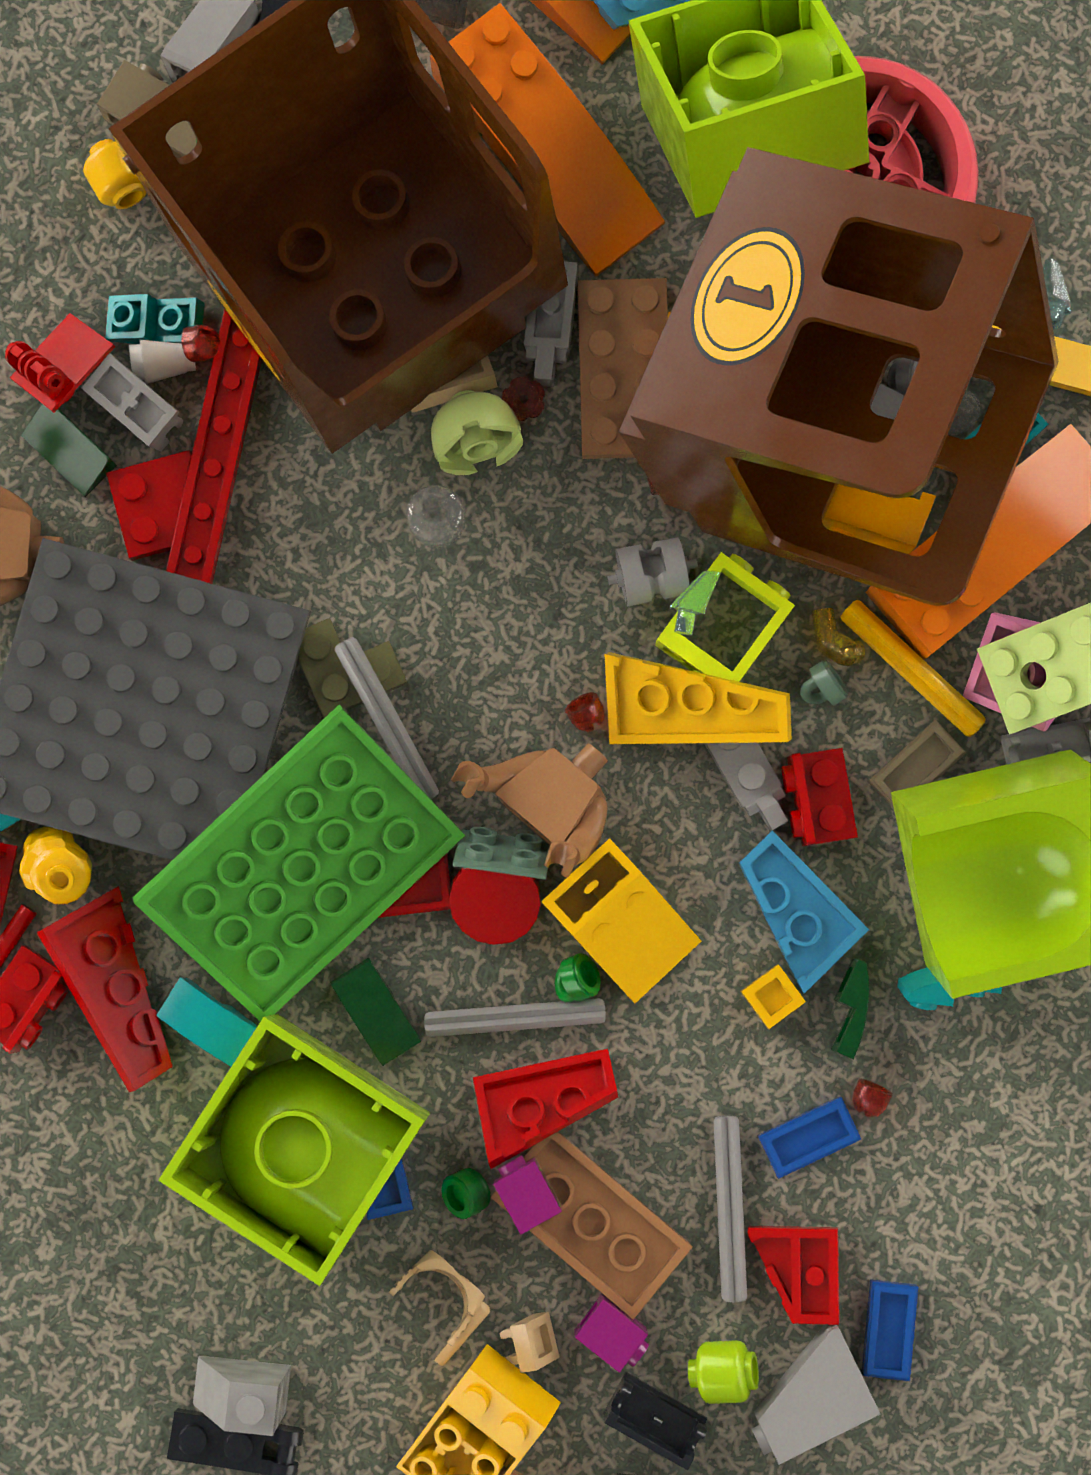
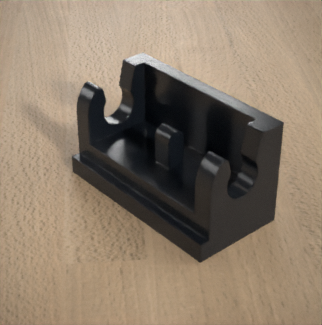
(655, 1420)

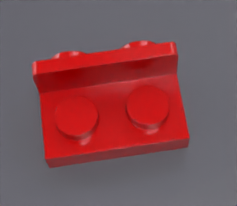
(820, 797)
(26, 993)

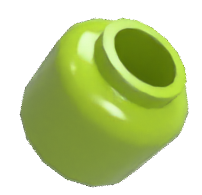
(724, 1372)

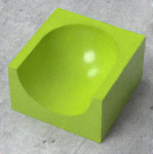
(745, 78)
(1001, 871)
(294, 1147)

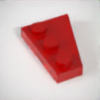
(539, 1100)

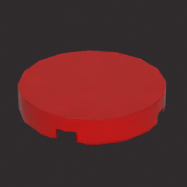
(494, 905)

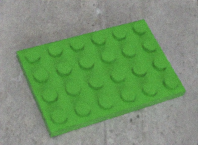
(299, 865)

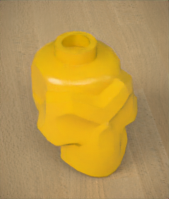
(55, 865)

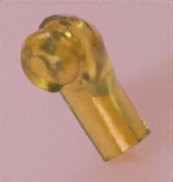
(833, 643)

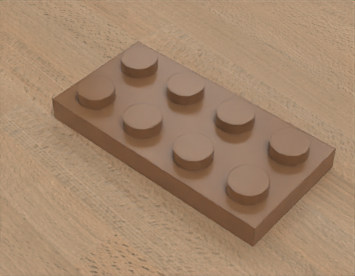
(616, 341)
(604, 1228)

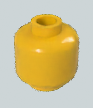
(111, 177)

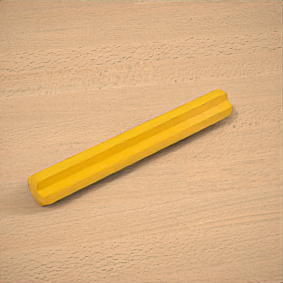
(913, 668)

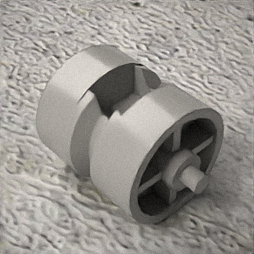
(644, 571)

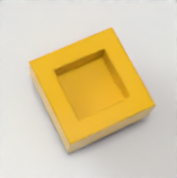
(773, 996)

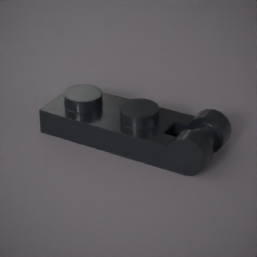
(202, 1442)

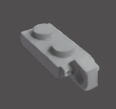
(550, 330)
(750, 780)

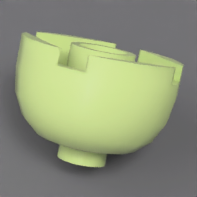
(474, 430)

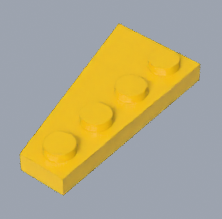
(678, 706)

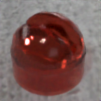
(200, 343)
(585, 711)
(870, 1098)

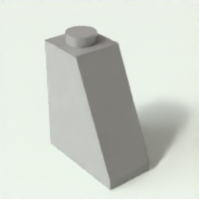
(207, 31)
(242, 1394)
(814, 1399)

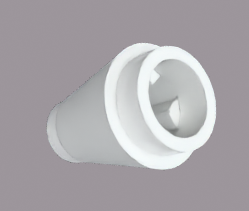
(158, 360)

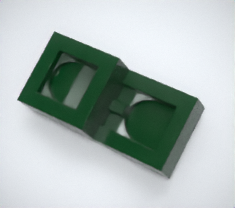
(855, 995)
(375, 1011)

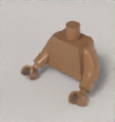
(18, 545)
(549, 797)

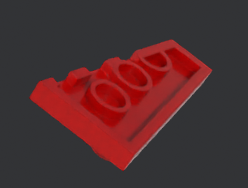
(104, 976)

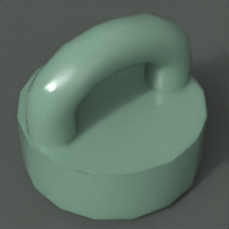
(828, 681)

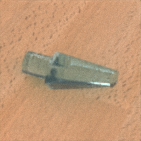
(1057, 292)
(694, 601)

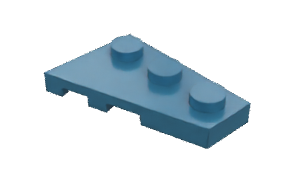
(800, 910)

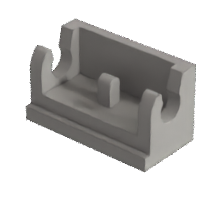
(132, 402)
(1058, 737)

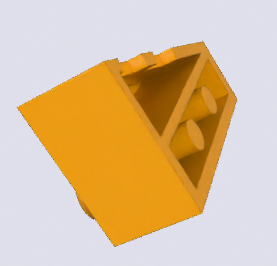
(878, 518)

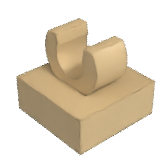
(533, 1342)

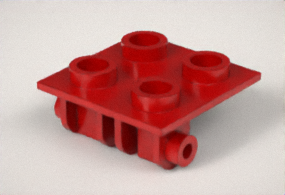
(59, 362)

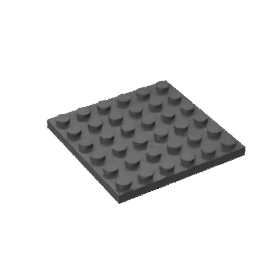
(139, 699)

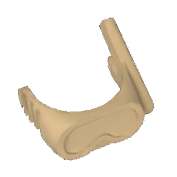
(474, 1308)

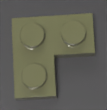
(328, 676)

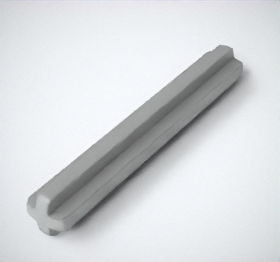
(384, 714)
(514, 1017)
(730, 1209)

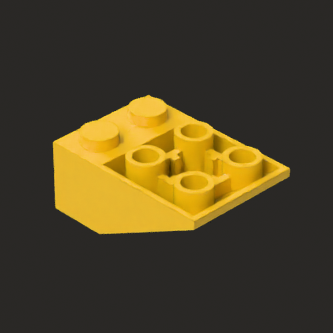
(621, 920)
(483, 1422)

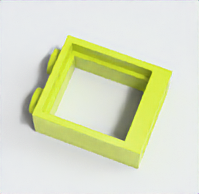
(698, 660)

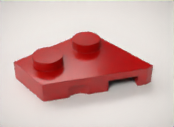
(149, 502)
(803, 1269)

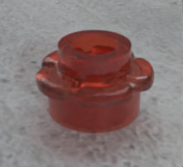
(534, 392)

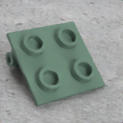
(492, 852)

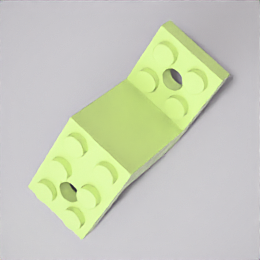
(1064, 652)

